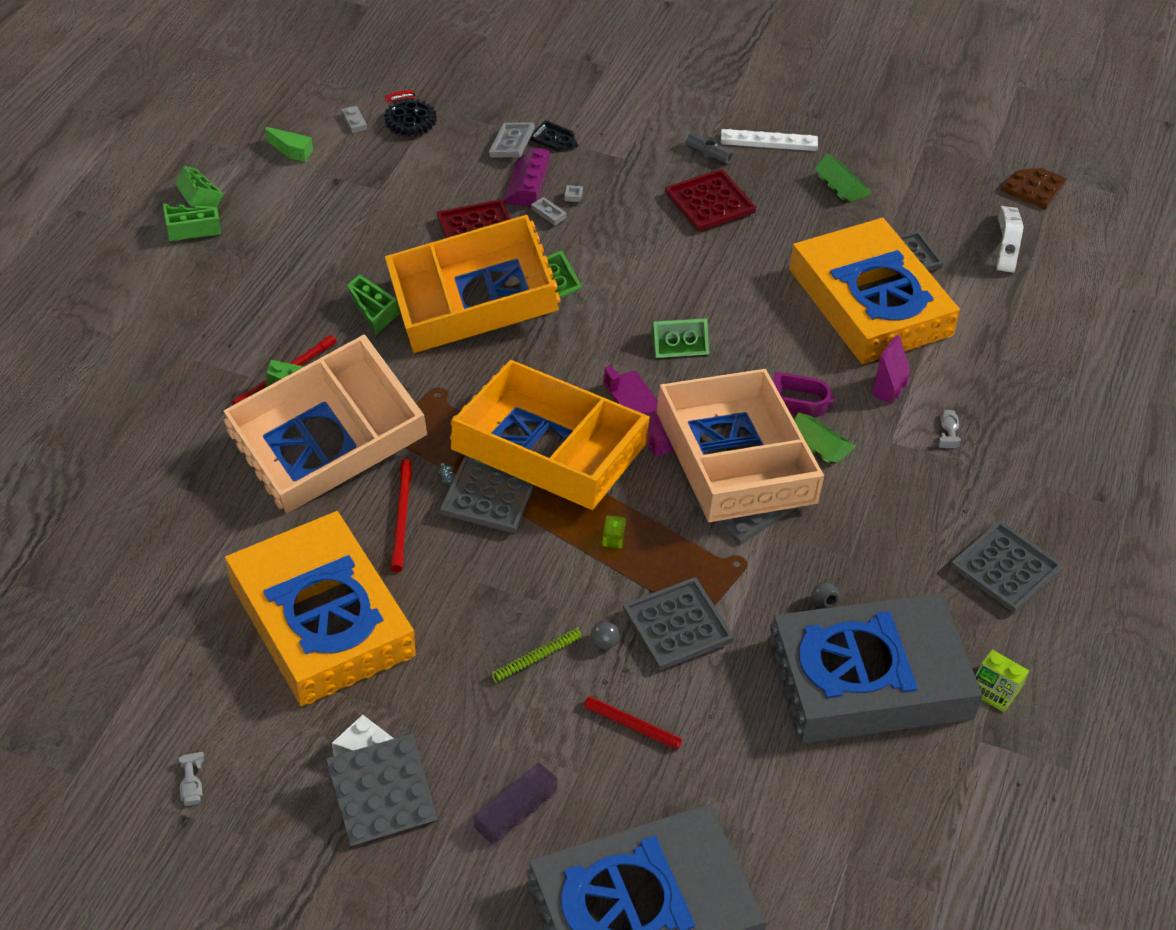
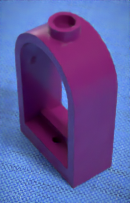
(807, 385)

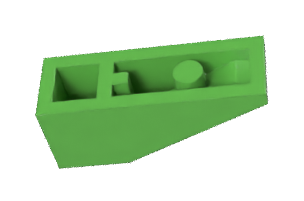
(290, 144)

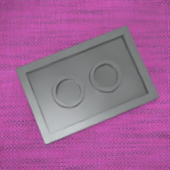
(512, 140)

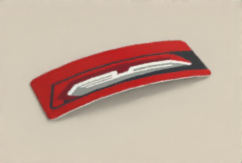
(400, 95)

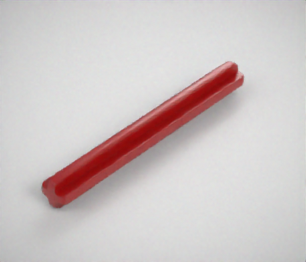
(633, 722)

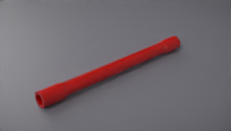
(321, 346)
(398, 555)

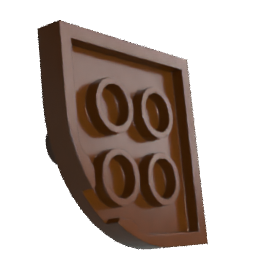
(1034, 186)

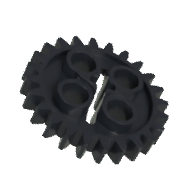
(410, 117)

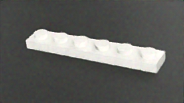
(769, 140)

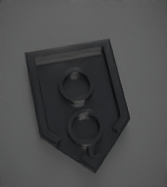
(554, 136)

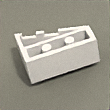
(359, 735)

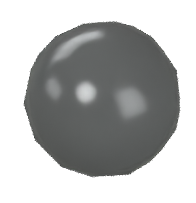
(825, 595)
(605, 635)

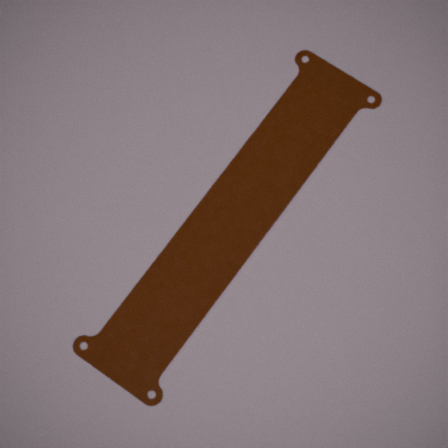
(649, 550)

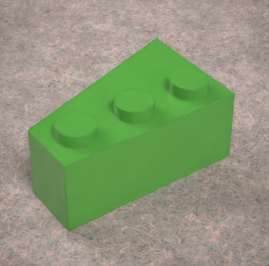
(197, 188)
(191, 222)
(373, 303)

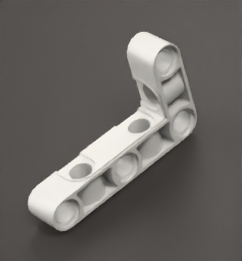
(1012, 230)

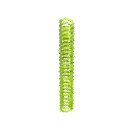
(562, 643)

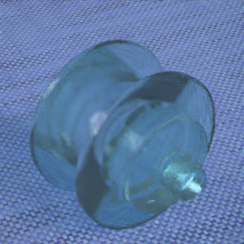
(446, 474)

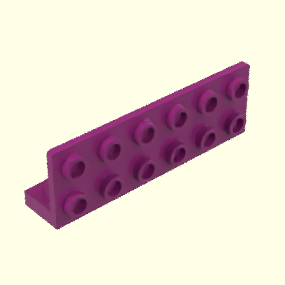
(633, 393)

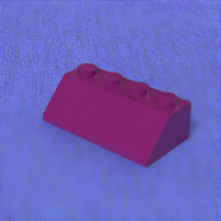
(528, 178)

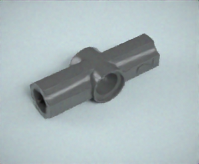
(709, 147)

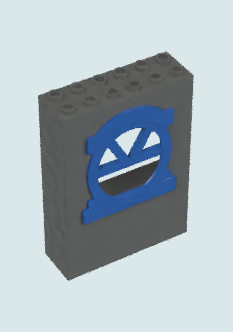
(924, 686)
(683, 851)

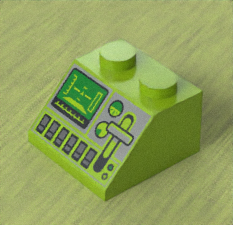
(1000, 680)

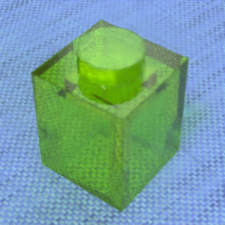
(614, 531)

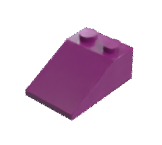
(892, 372)

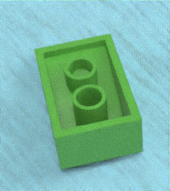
(563, 274)

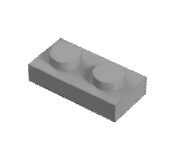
(354, 119)
(549, 211)

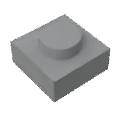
(573, 193)

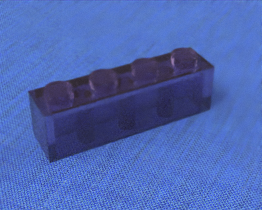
(515, 803)

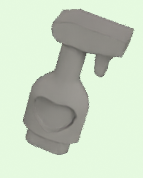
(950, 423)
(191, 786)

